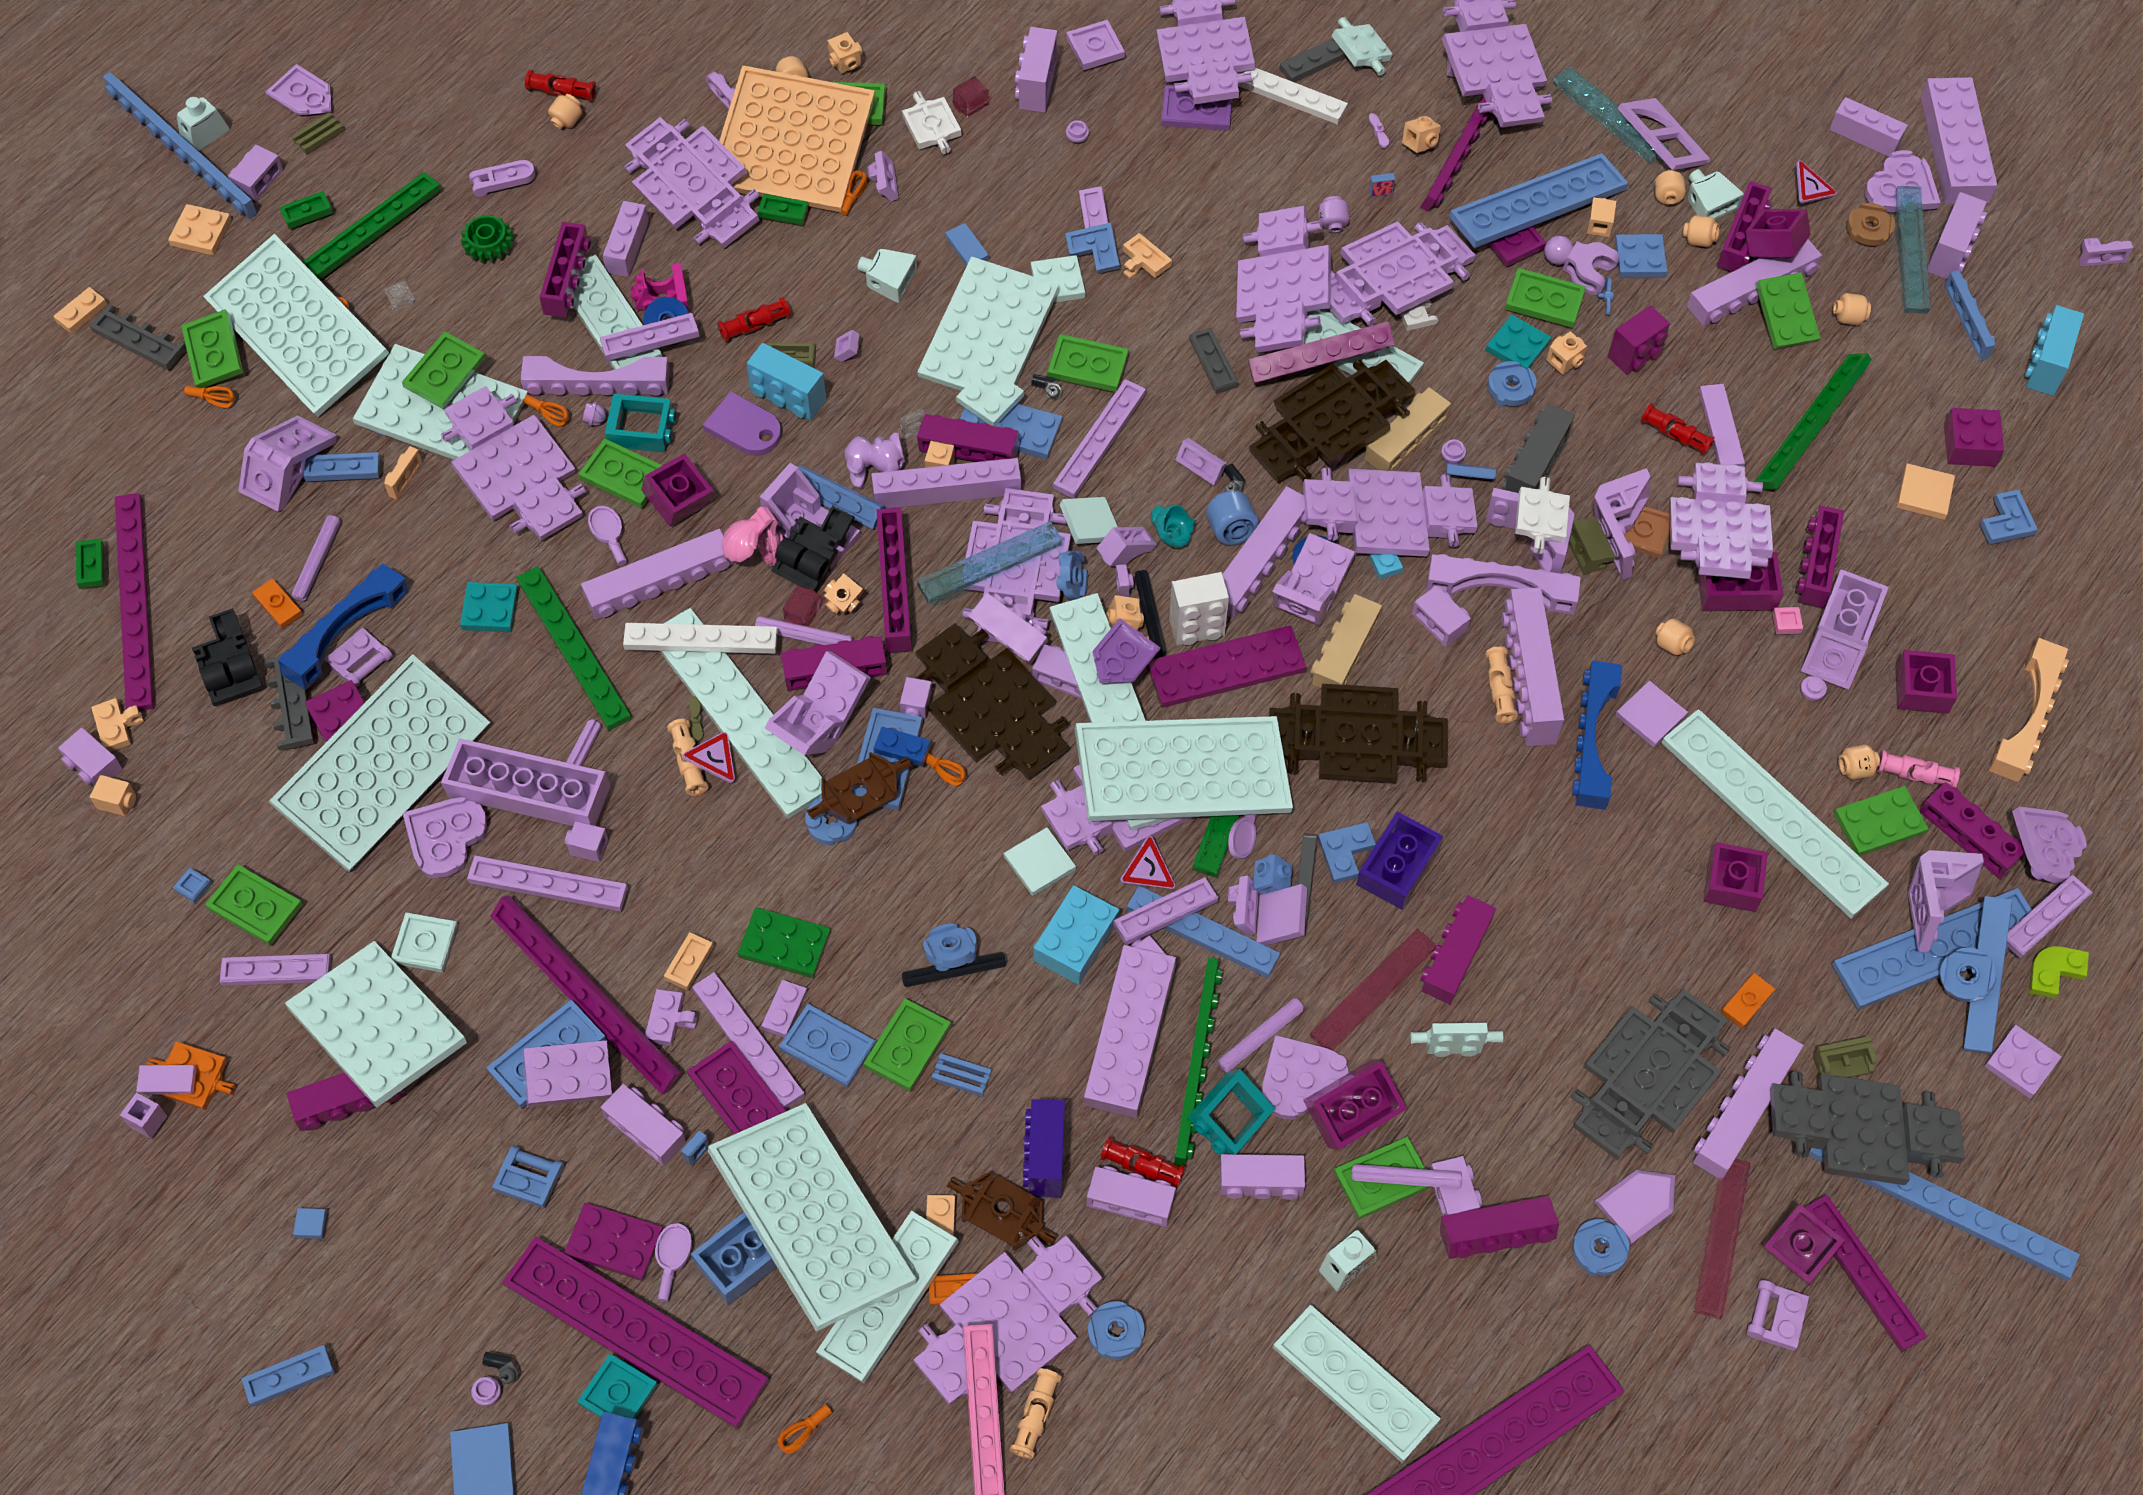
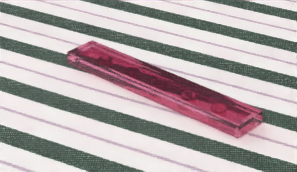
(1373, 990)
(1721, 1241)

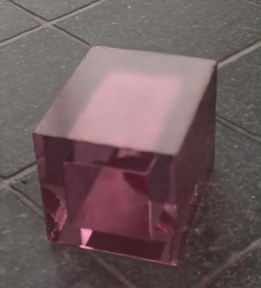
(970, 96)
(801, 606)

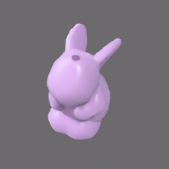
(882, 454)

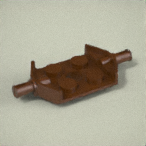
(873, 774)
(1013, 1227)

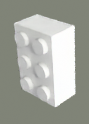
(1198, 608)

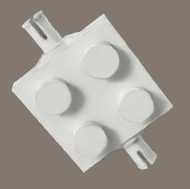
(931, 122)
(1542, 515)

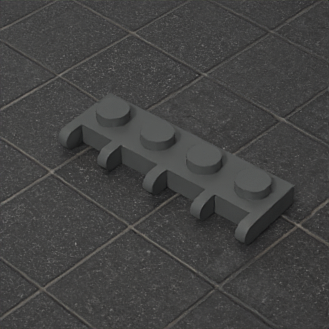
(137, 339)
(295, 714)

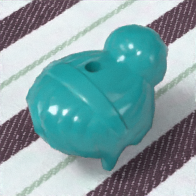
(1173, 519)

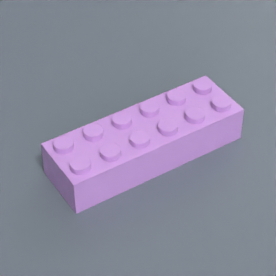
(1958, 139)
(1532, 667)
(525, 783)
(1130, 1031)

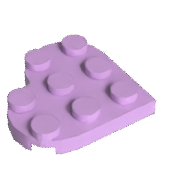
(1902, 170)
(443, 833)
(2049, 842)
(1298, 1072)

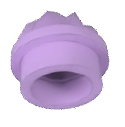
(594, 414)

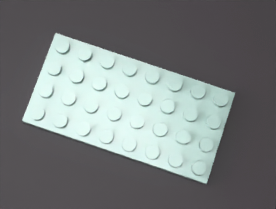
(296, 325)
(378, 763)
(1182, 768)
(811, 1216)

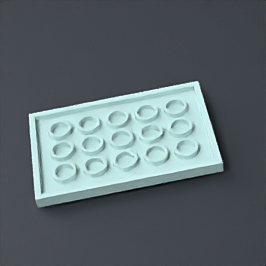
(989, 324)
(410, 418)
(375, 1023)

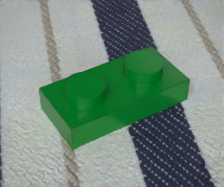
(783, 209)
(305, 210)
(90, 563)

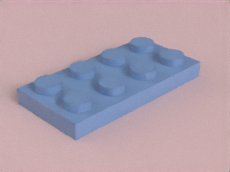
(1035, 427)
(893, 720)
(564, 1027)

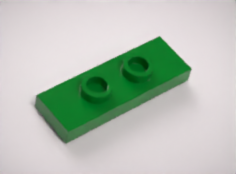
(1214, 845)

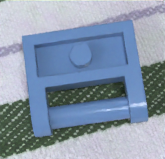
(525, 1184)

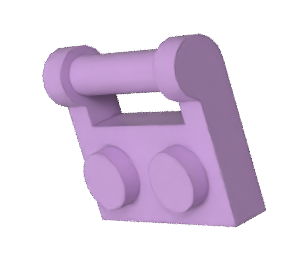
(353, 653)
(1787, 1317)

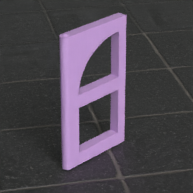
(1655, 110)

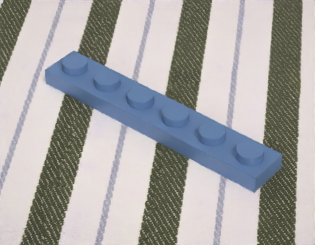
(1215, 937)

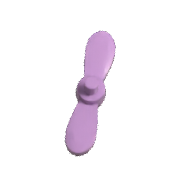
(1383, 141)

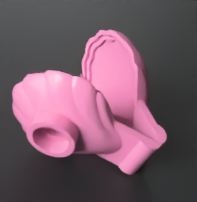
(744, 536)

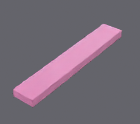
(983, 1410)

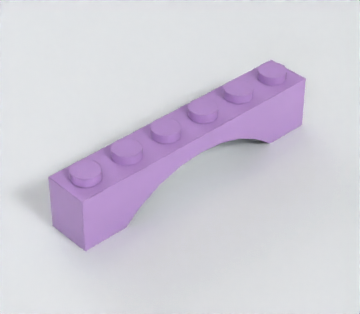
(644, 376)
(1456, 574)

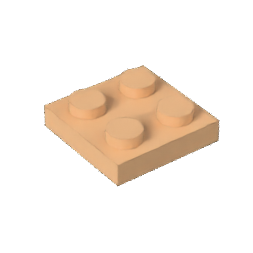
(200, 229)

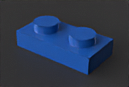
(900, 744)

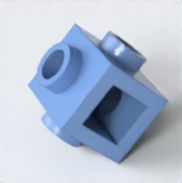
(1271, 874)

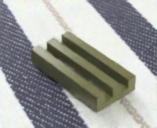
(315, 131)
(791, 348)

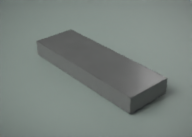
(1213, 360)

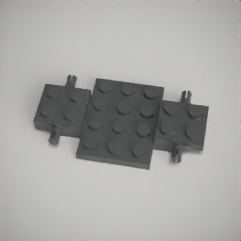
(1650, 1072)
(1866, 1128)

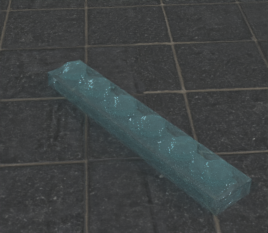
(1604, 111)
(1912, 249)
(989, 562)

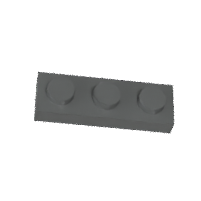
(1312, 60)

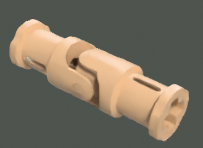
(1501, 684)
(683, 743)
(1035, 1414)

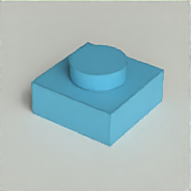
(1386, 565)

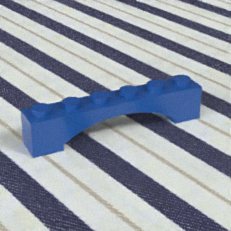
(380, 589)
(1593, 783)

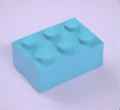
(2053, 350)
(786, 382)
(1075, 935)

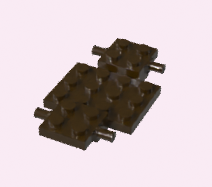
(1330, 417)
(991, 703)
(1361, 734)

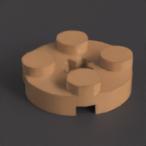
(1867, 235)

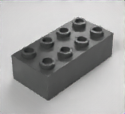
(1541, 449)

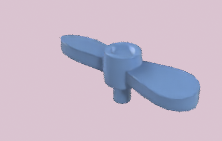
(1607, 295)

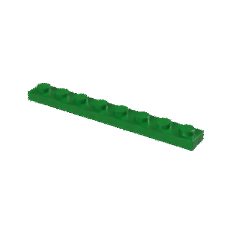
(372, 225)
(1813, 420)
(573, 648)
(1200, 1050)

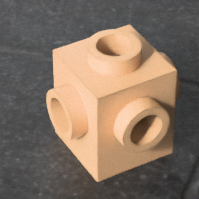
(844, 52)
(1421, 134)
(1566, 352)
(845, 586)
(1126, 609)

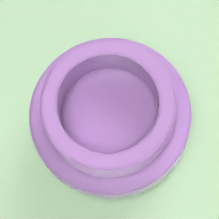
(1077, 131)
(1453, 451)
(1813, 688)
(486, 1391)

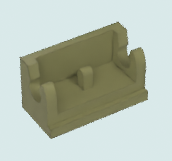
(1590, 545)
(1846, 1058)

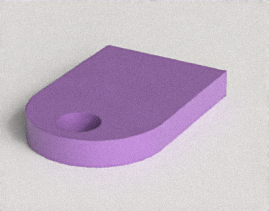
(743, 425)

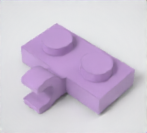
(666, 1017)

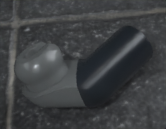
(1049, 385)
(1236, 479)
(504, 1364)

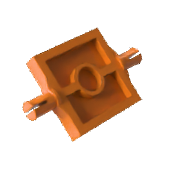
(208, 1074)

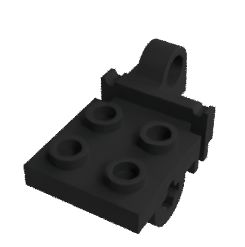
(810, 549)
(226, 661)

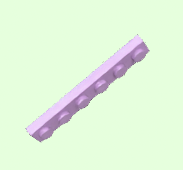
(1099, 439)
(547, 883)
(747, 1039)

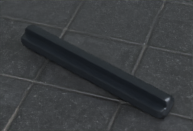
(1149, 611)
(931, 974)

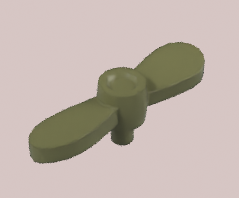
(696, 719)

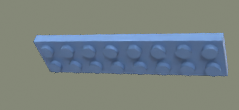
(1537, 200)
(1898, 966)

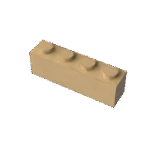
(1406, 434)
(1347, 643)

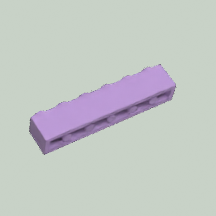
(1739, 288)
(946, 483)
(1263, 548)
(655, 574)
(1747, 1104)

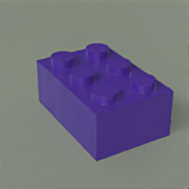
(1399, 860)
(1044, 1148)

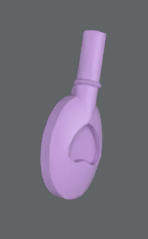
(607, 528)
(1242, 836)
(672, 1253)

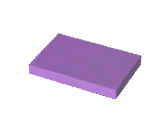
(1182, 112)

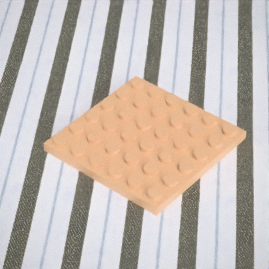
(796, 135)

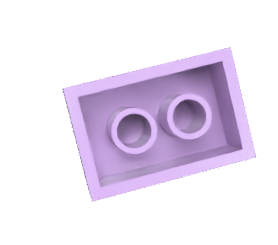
(1036, 69)
(1956, 236)
(1853, 606)
(566, 1073)

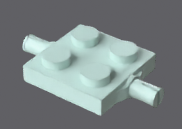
(1362, 45)
(1456, 1038)

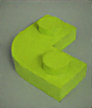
(2051, 964)

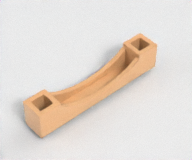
(2045, 665)

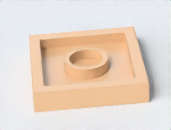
(1925, 491)

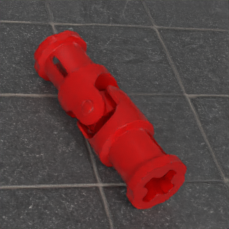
(560, 84)
(761, 316)
(1678, 430)
(1146, 1164)

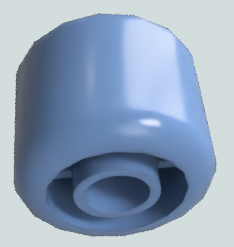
(1231, 517)

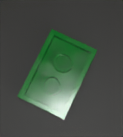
(784, 942)

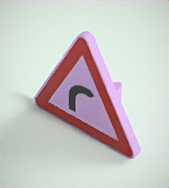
(1810, 185)
(713, 757)
(1148, 868)

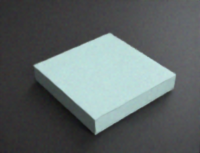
(1088, 518)
(1039, 861)
(424, 942)

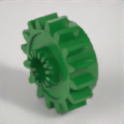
(486, 238)

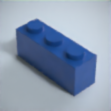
(613, 1455)

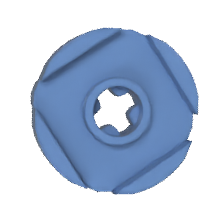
(1505, 394)
(1072, 577)
(825, 833)
(945, 957)
(1977, 987)
(1594, 1262)
(1126, 1318)

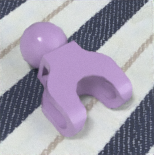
(1581, 261)

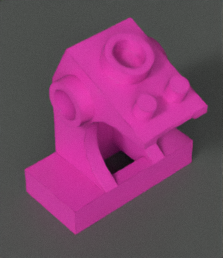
(645, 288)

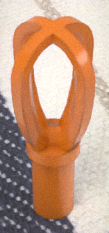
(850, 198)
(206, 394)
(542, 407)
(936, 762)
(809, 1422)

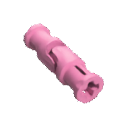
(1924, 771)

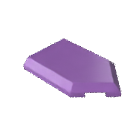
(1123, 654)

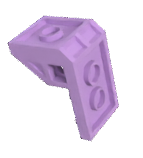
(277, 459)
(794, 497)
(1624, 500)
(1503, 512)
(1313, 580)
(819, 715)
(1937, 886)

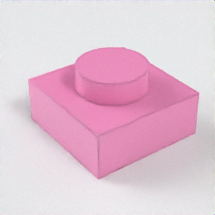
(1787, 620)

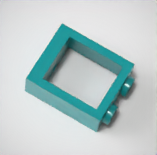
(640, 440)
(1248, 1095)

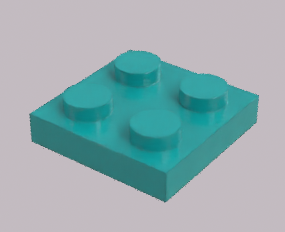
(1518, 342)
(489, 607)
(617, 1390)

